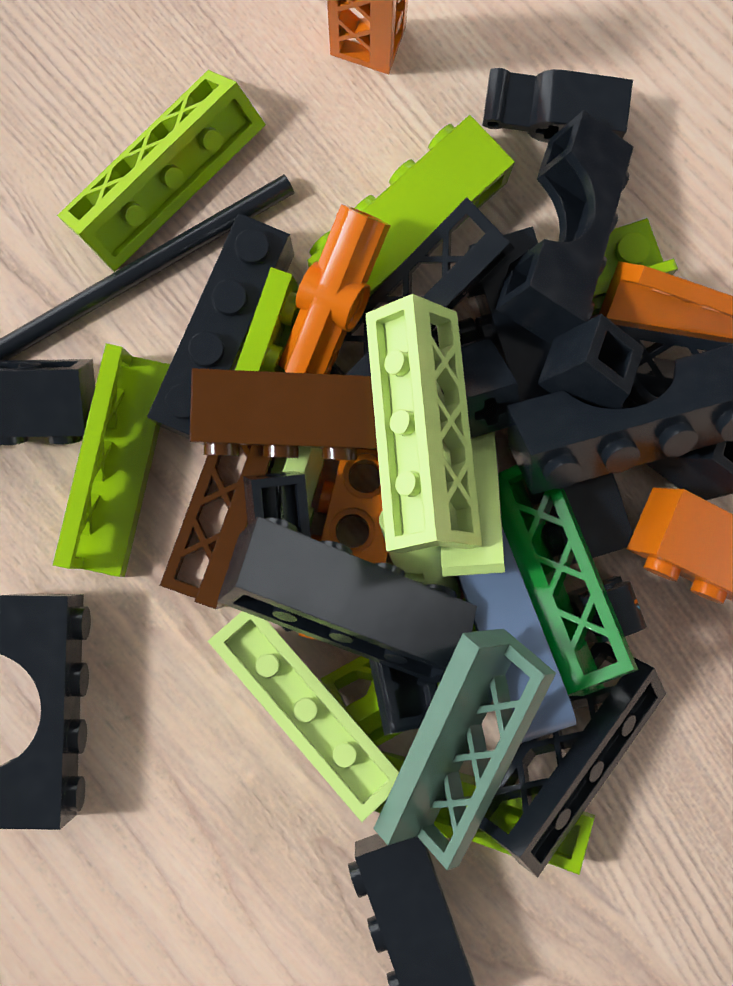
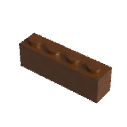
(282, 412)

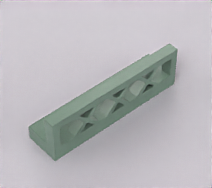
(454, 728)

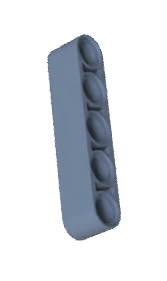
(505, 604)

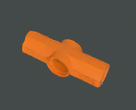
(334, 292)

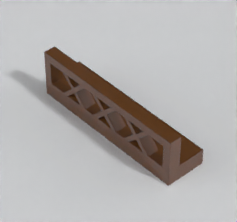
(233, 525)

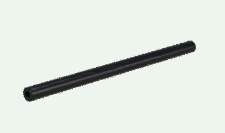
(143, 268)

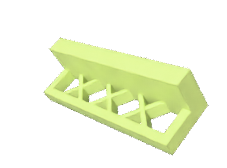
(414, 422)
(306, 712)

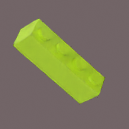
(424, 193)

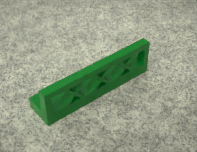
(546, 589)

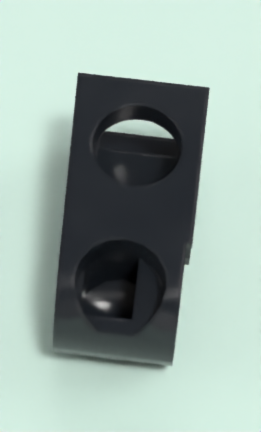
(623, 602)

